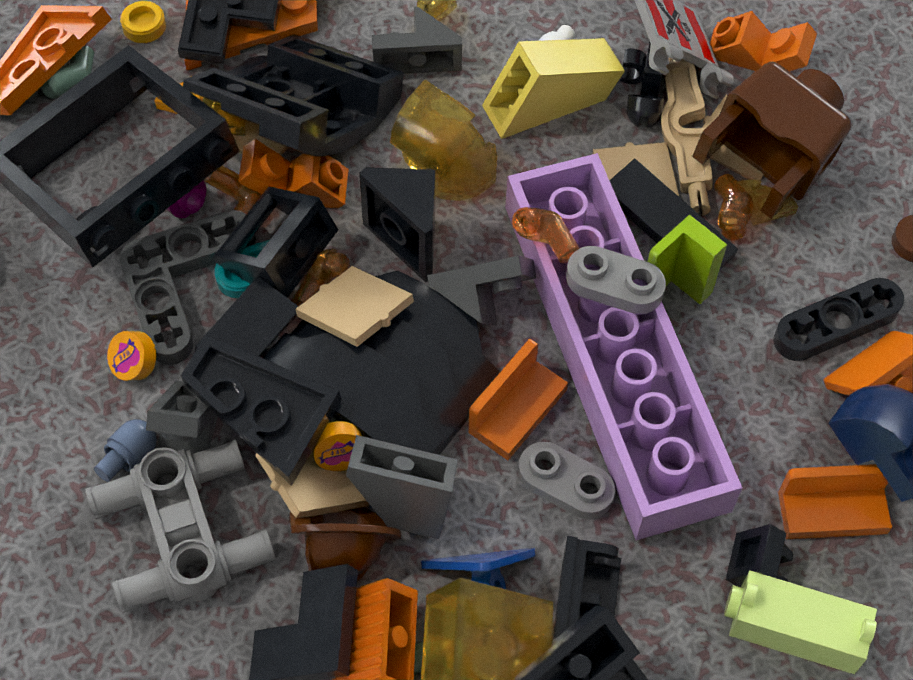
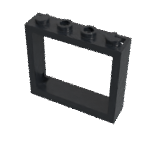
(81, 112)

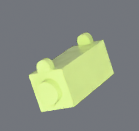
(801, 621)

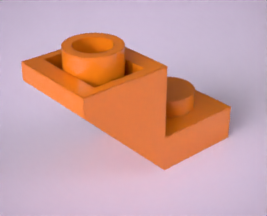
(750, 45)
(305, 174)

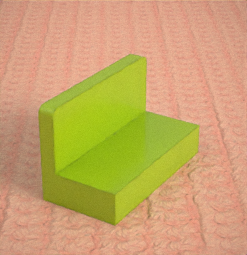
(690, 258)

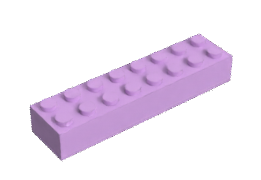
(626, 364)

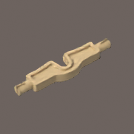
(685, 107)

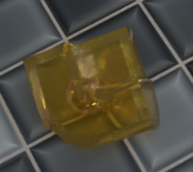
(438, 135)

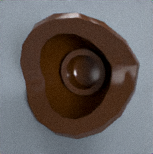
(343, 538)

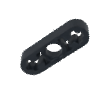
(849, 302)

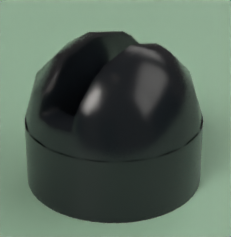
(644, 106)

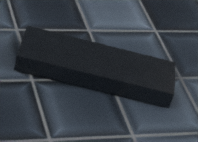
(656, 206)

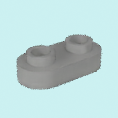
(614, 280)
(564, 480)

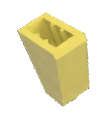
(550, 81)

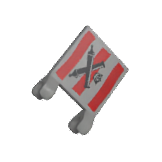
(678, 34)

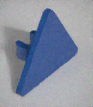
(484, 566)

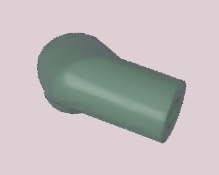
(70, 74)

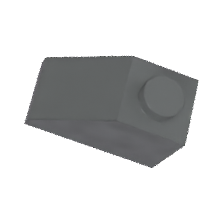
(403, 484)

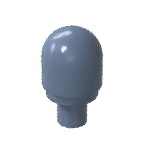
(125, 446)

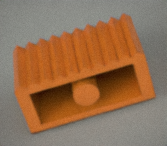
(383, 632)

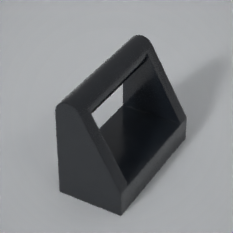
(289, 250)

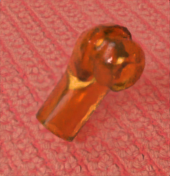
(227, 182)
(735, 208)
(546, 228)
(326, 266)

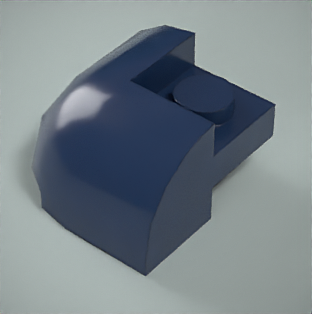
(879, 427)

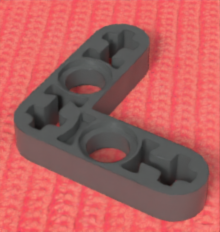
(159, 275)

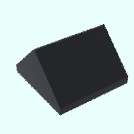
(401, 213)

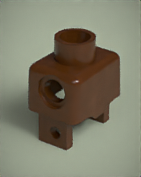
(781, 128)

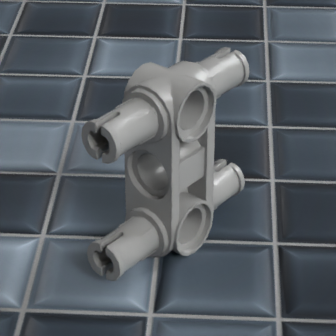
(179, 525)

